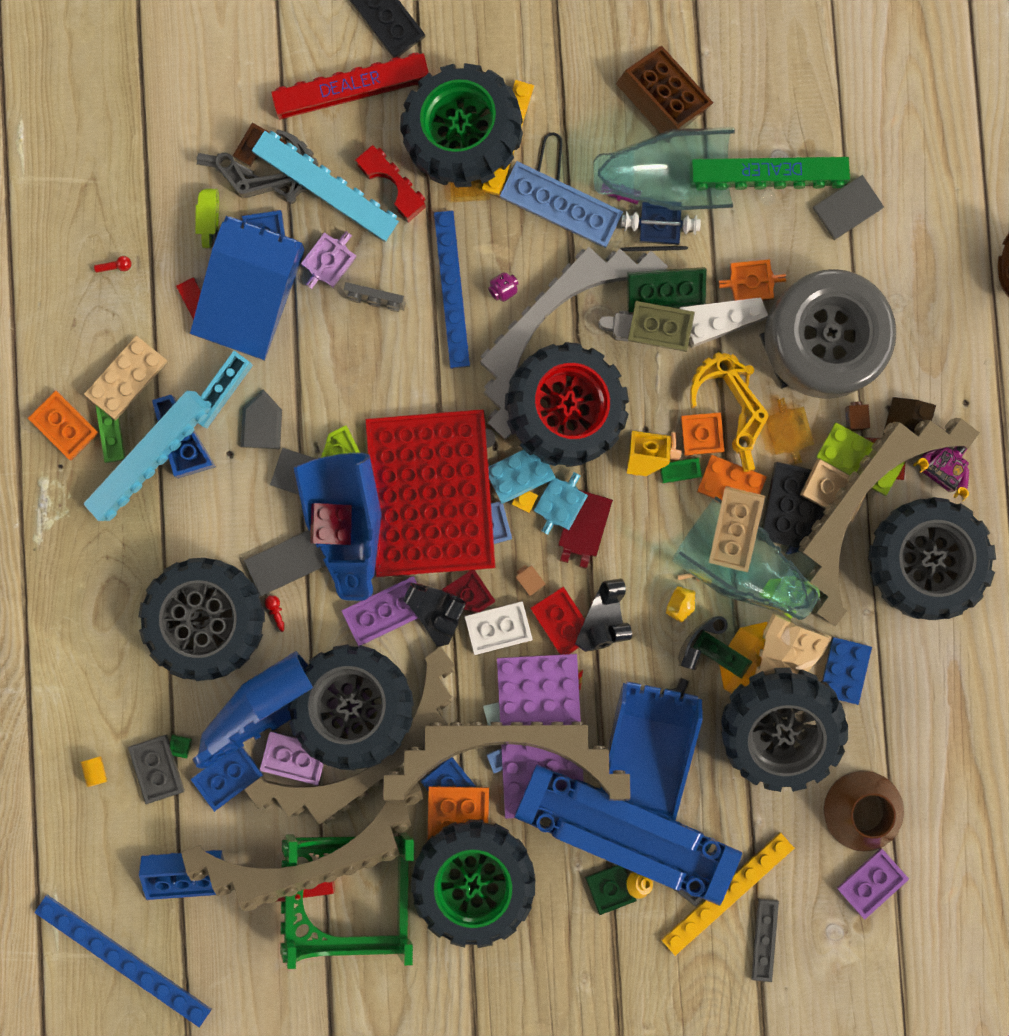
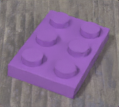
(872, 883)

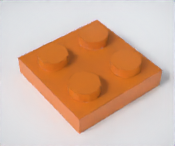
(702, 434)

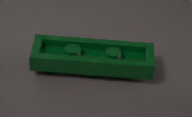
(722, 654)

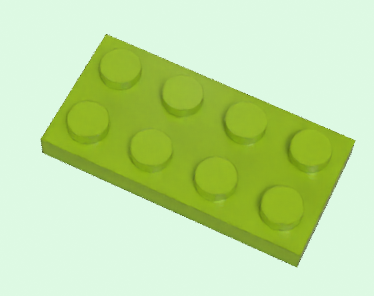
(846, 450)

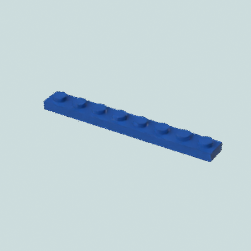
(451, 289)

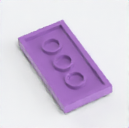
(380, 613)

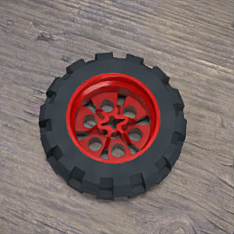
(589, 375)

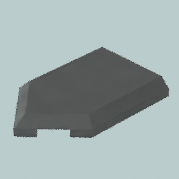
(261, 423)

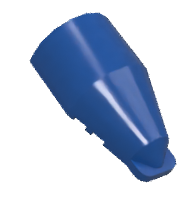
(345, 481)
(253, 709)

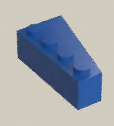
(191, 455)

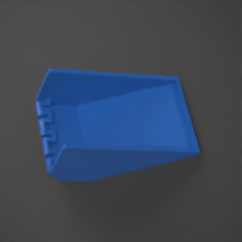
(246, 287)
(655, 744)

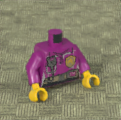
(947, 469)

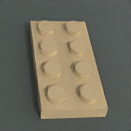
(125, 378)
(736, 529)

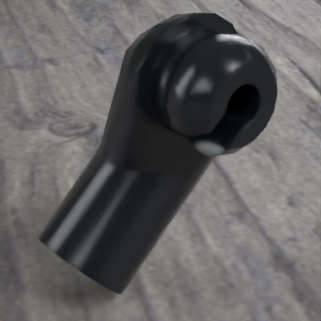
(681, 687)

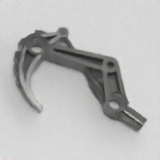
(257, 185)

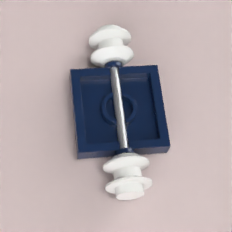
(660, 224)

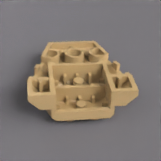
(790, 646)

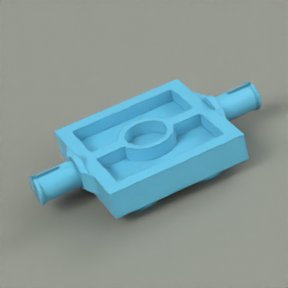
(560, 503)

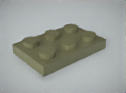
(661, 326)

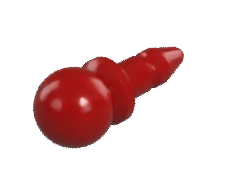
(272, 604)

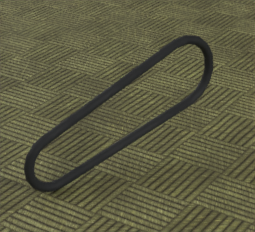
(560, 153)

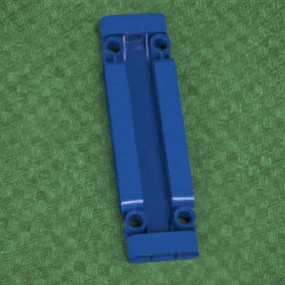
(628, 835)

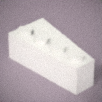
(724, 318)

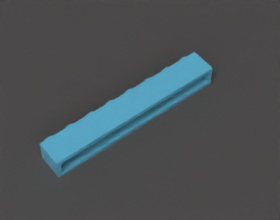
(325, 186)
(147, 456)

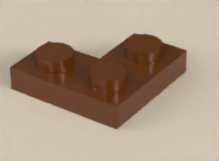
(244, 150)

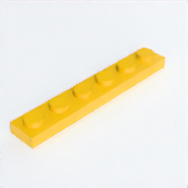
(523, 93)

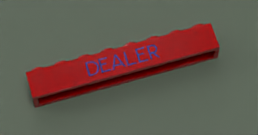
(349, 86)

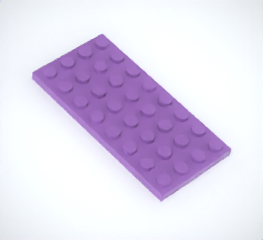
(536, 691)

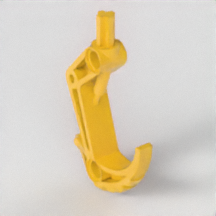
(750, 405)

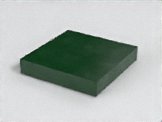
(609, 889)

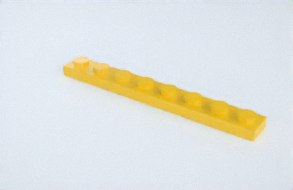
(741, 882)

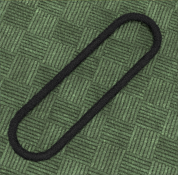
(661, 248)

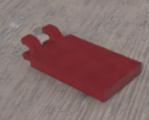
(587, 529)

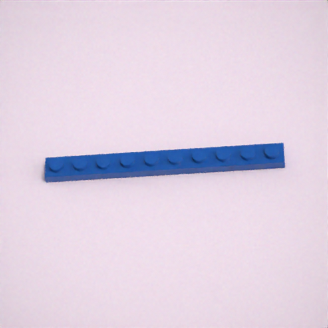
(123, 960)

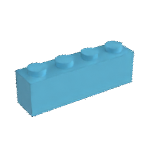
(224, 385)

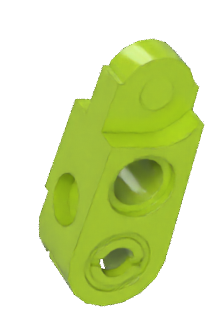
(207, 216)

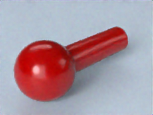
(122, 263)

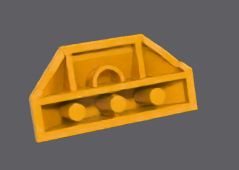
(748, 643)

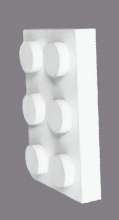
(498, 628)

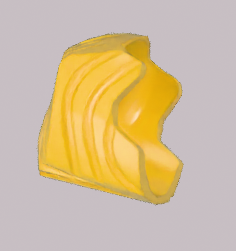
(681, 603)

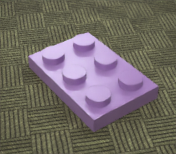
(287, 759)

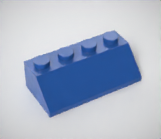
(166, 877)

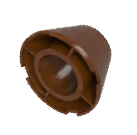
(841, 803)

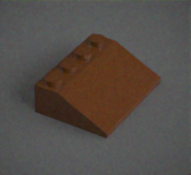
(663, 91)

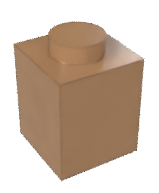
(529, 579)

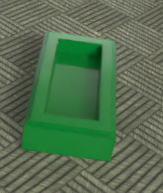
(681, 470)

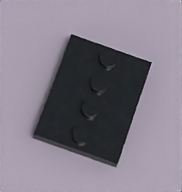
(786, 511)

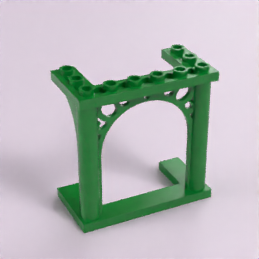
(300, 948)

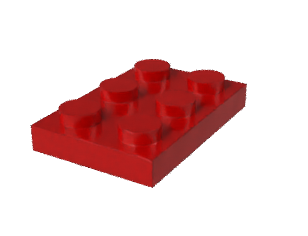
(560, 620)

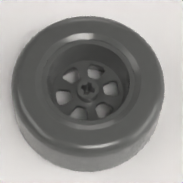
(867, 315)

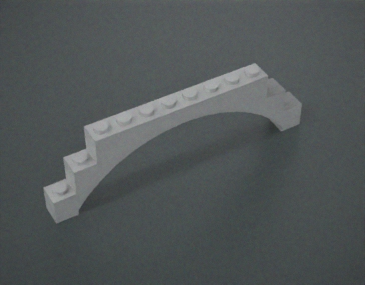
(583, 274)

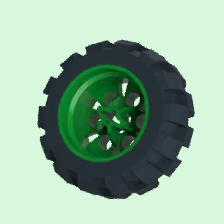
(480, 151)
(480, 923)

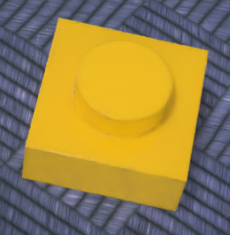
(525, 501)

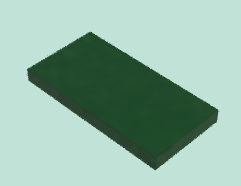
(667, 287)

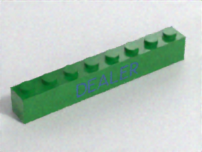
(769, 172)

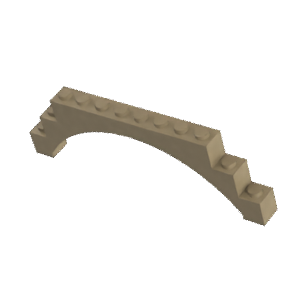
(826, 539)
(560, 739)
(329, 798)
(266, 885)

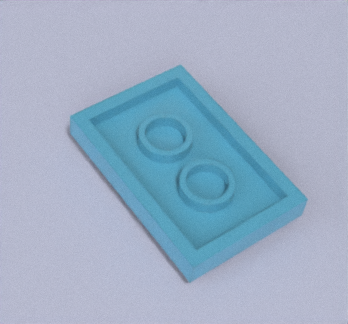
(518, 475)

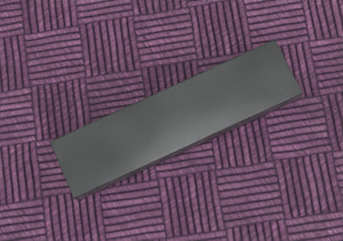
(765, 940)

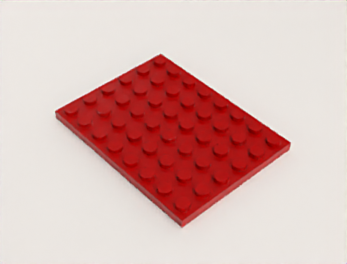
(432, 493)

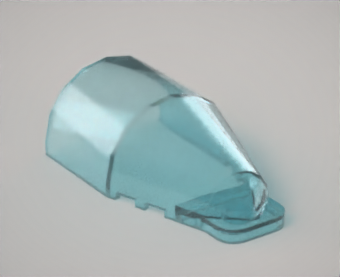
(659, 169)
(771, 578)

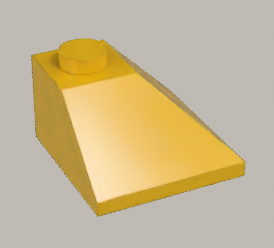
(648, 453)

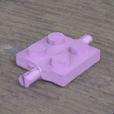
(328, 260)

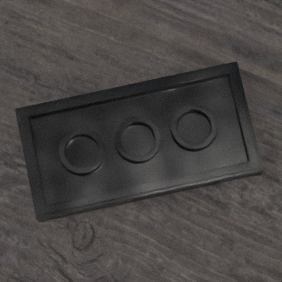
(390, 24)

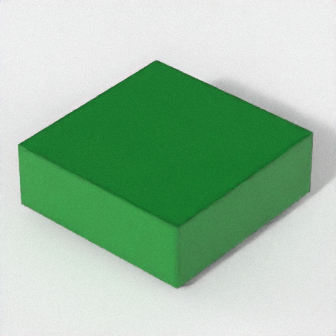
(180, 746)

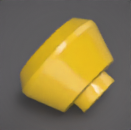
(638, 885)

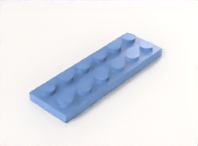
(561, 204)

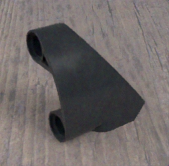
(436, 611)
(604, 619)
(690, 657)

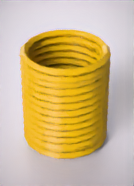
(94, 771)

